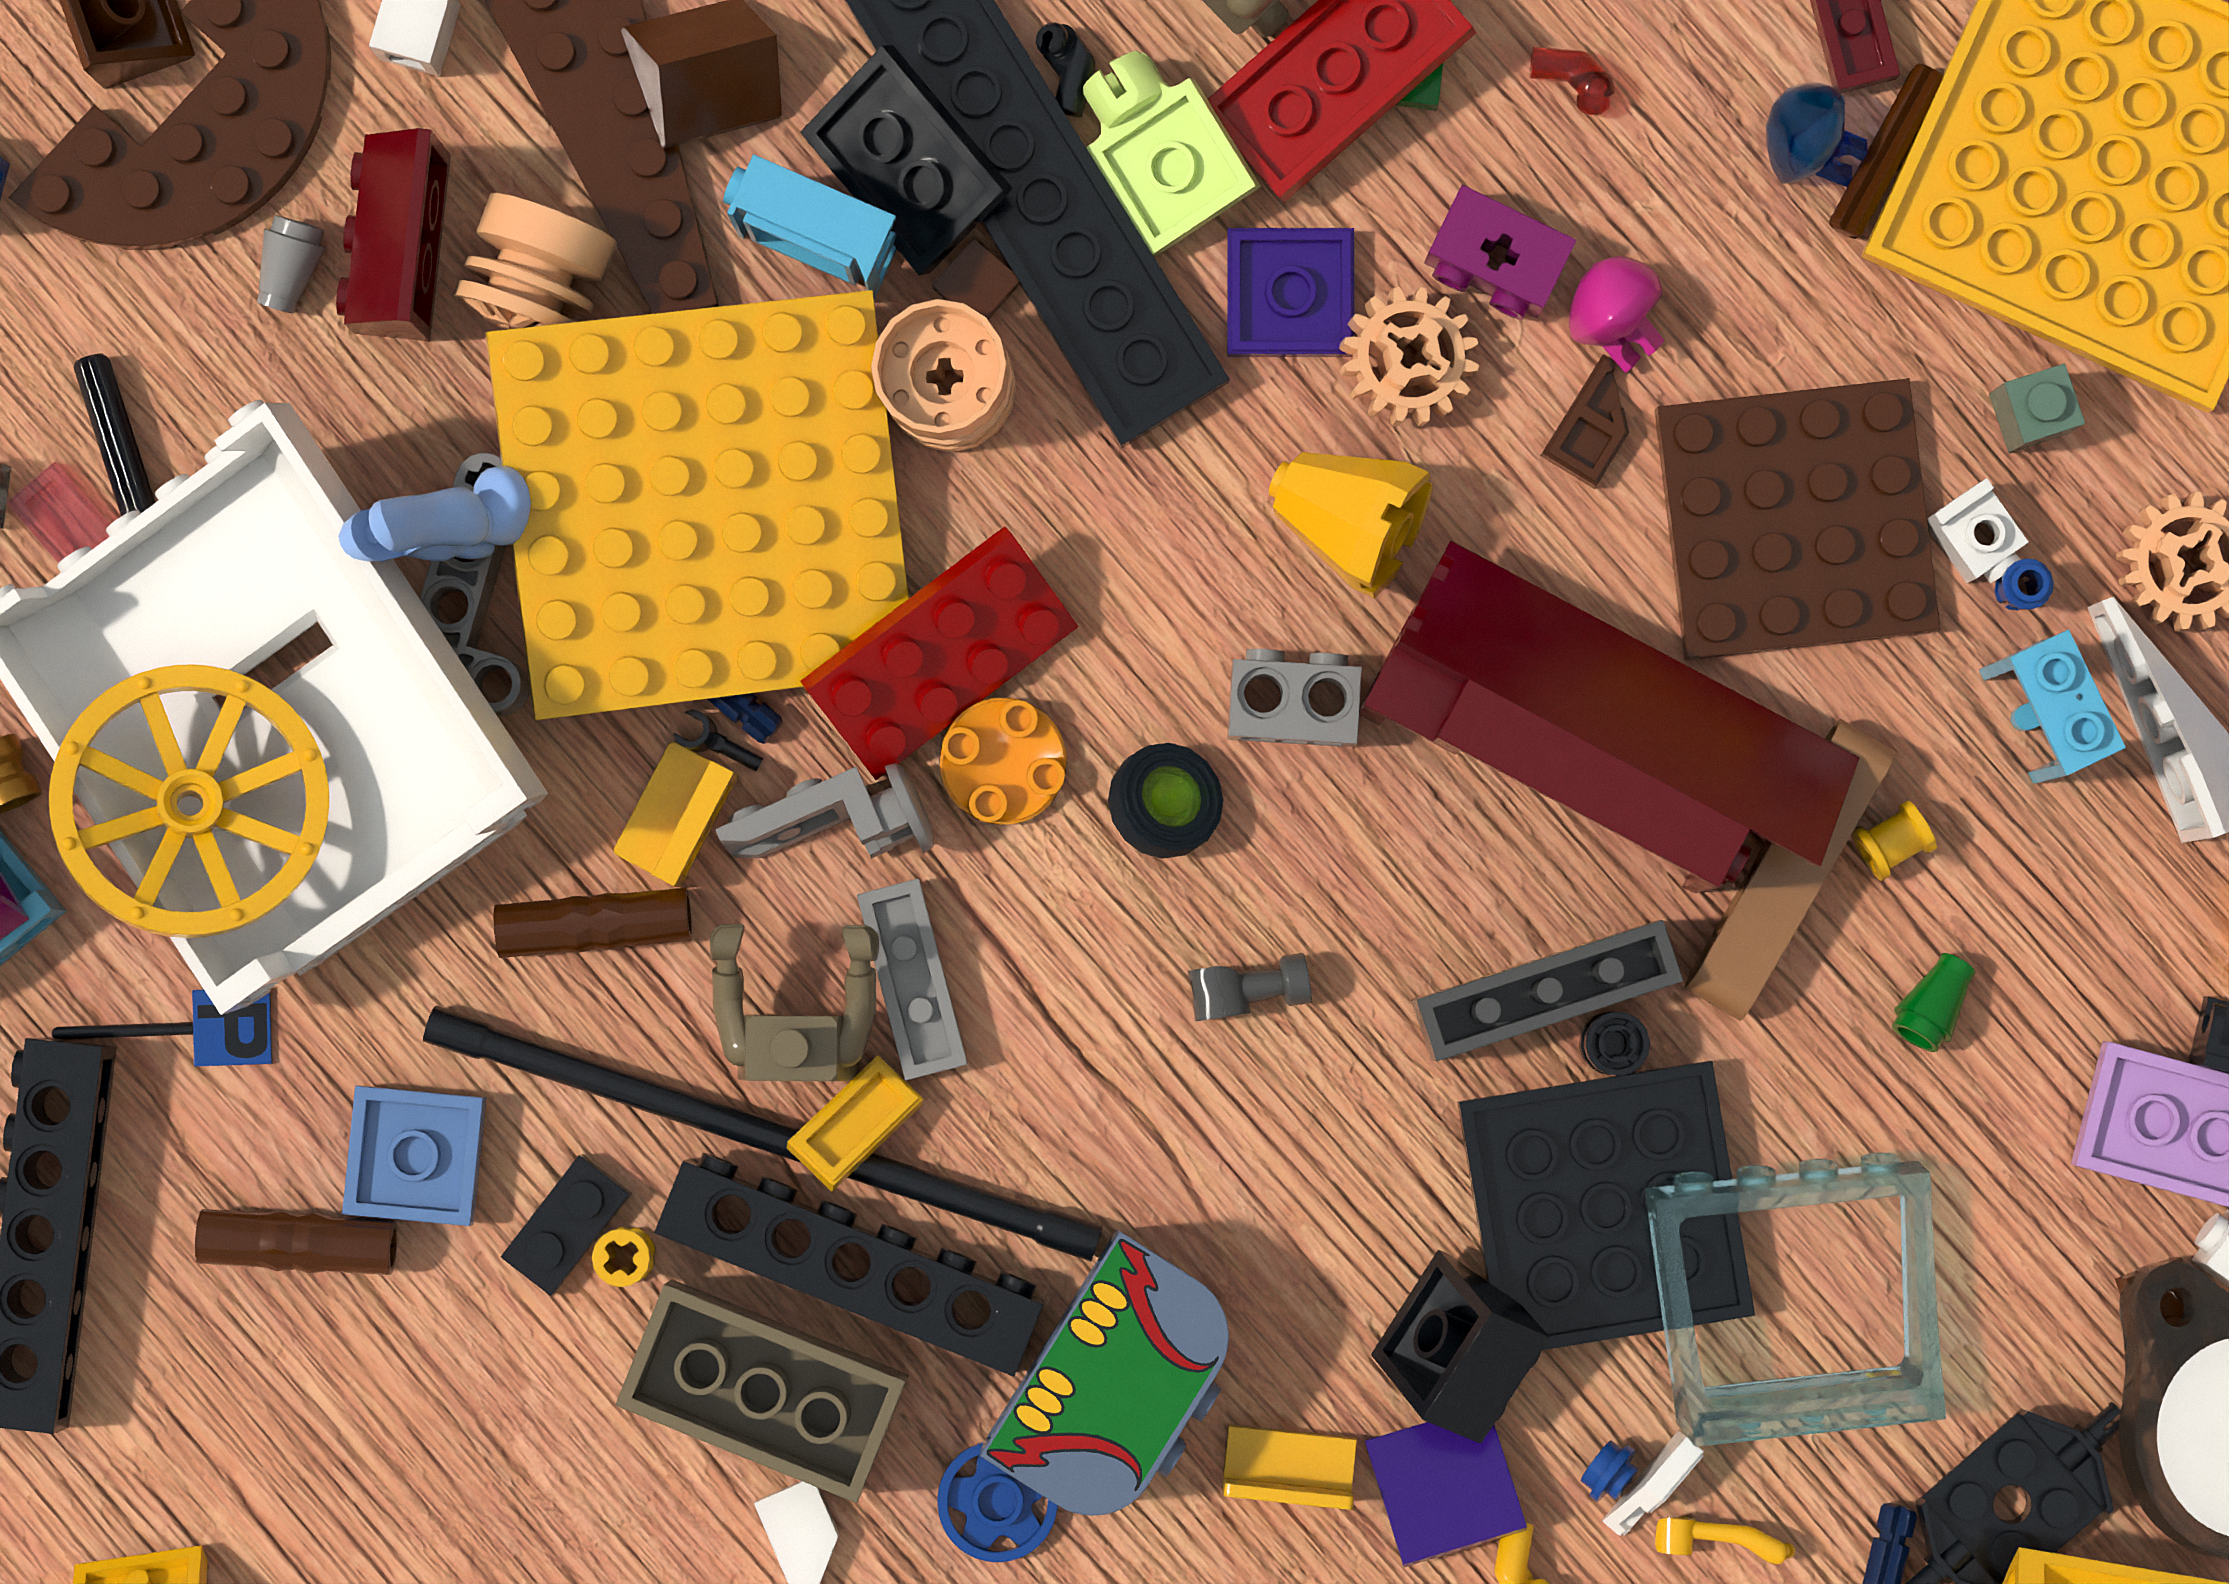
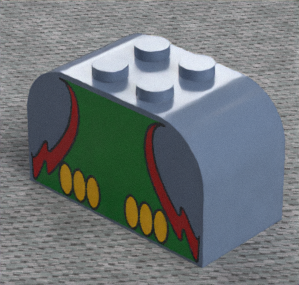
(1114, 1384)

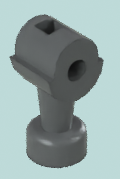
(1226, 993)

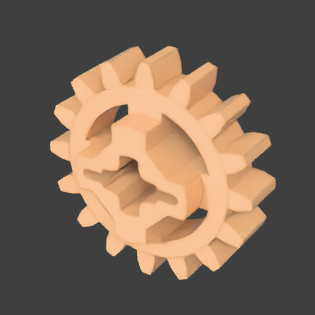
(1386, 345)
(2162, 551)

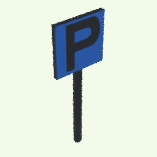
(218, 1039)

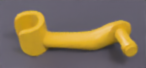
(1677, 1537)

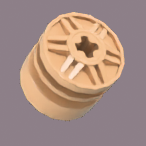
(535, 264)
(918, 351)

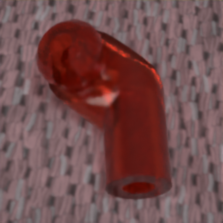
(1580, 71)

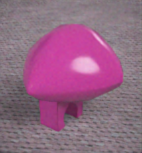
(1613, 307)

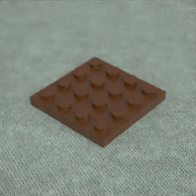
(1797, 519)

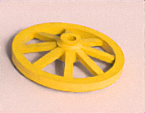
(185, 782)

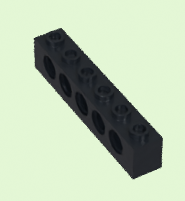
(70, 1206)
(693, 1221)

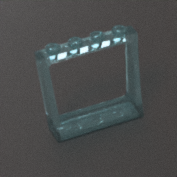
(1814, 1402)

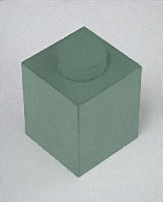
(2036, 408)

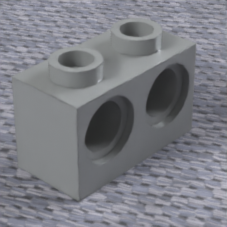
(1294, 718)

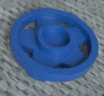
(993, 1507)

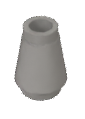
(287, 262)

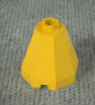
(1353, 512)

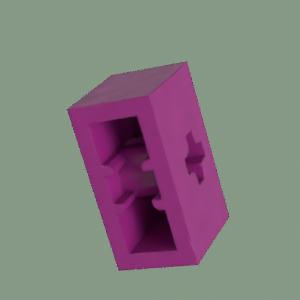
(1531, 246)

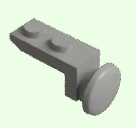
(818, 805)

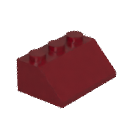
(395, 235)

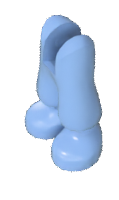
(443, 521)

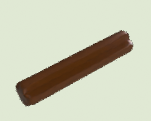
(1886, 152)

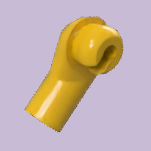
(1513, 1558)

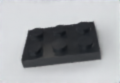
(907, 157)

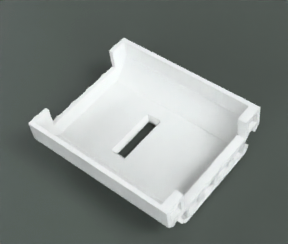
(224, 581)

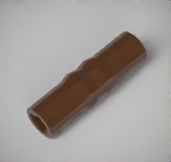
(592, 922)
(296, 1242)

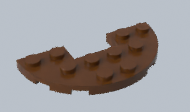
(214, 154)

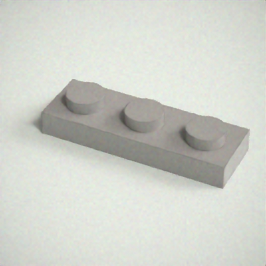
(913, 980)

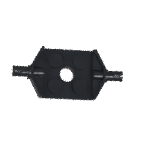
(2061, 1485)

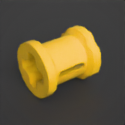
(1894, 840)
(605, 1253)

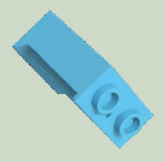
(811, 223)
(2061, 702)

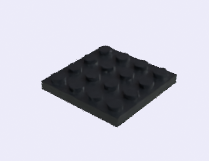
(1566, 1204)

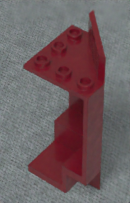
(1606, 724)

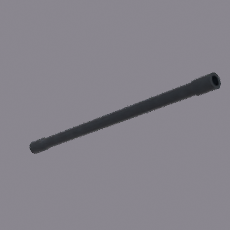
(483, 1041)

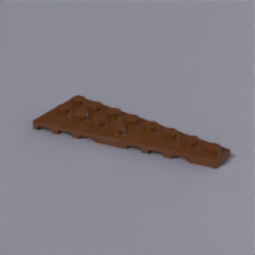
(599, 113)

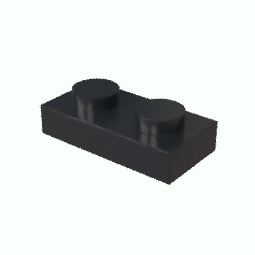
(566, 1225)

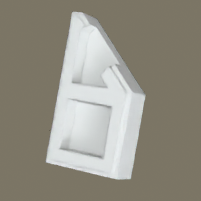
(1654, 1483)
(799, 1531)

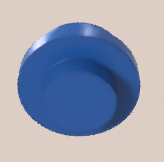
(1610, 1471)

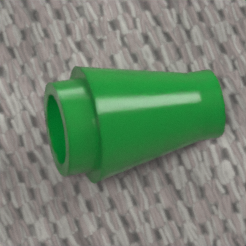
(1933, 1006)

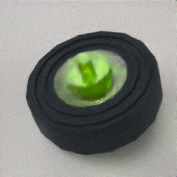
(1165, 800)

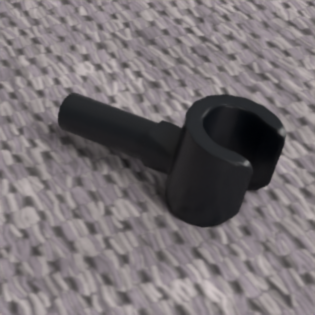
(718, 743)

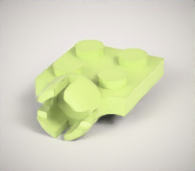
(1163, 151)

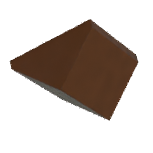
(126, 37)
(706, 70)

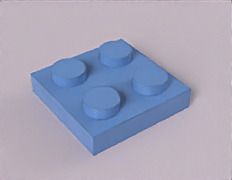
(414, 1155)

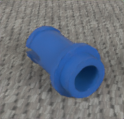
(2038, 585)

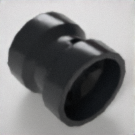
(1605, 1039)

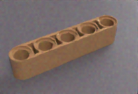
(1780, 893)

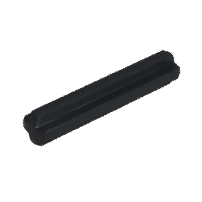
(114, 433)

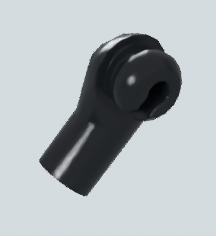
(1070, 61)

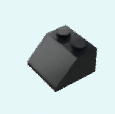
(1459, 1348)

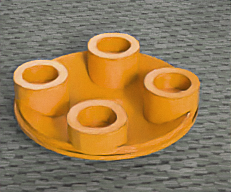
(1003, 761)

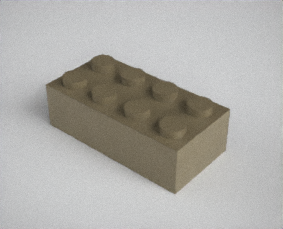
(762, 1390)

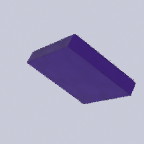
(1289, 291)
(1443, 1490)

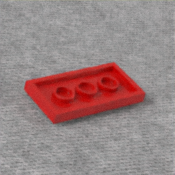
(1332, 81)
(939, 653)

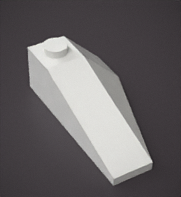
(2175, 727)

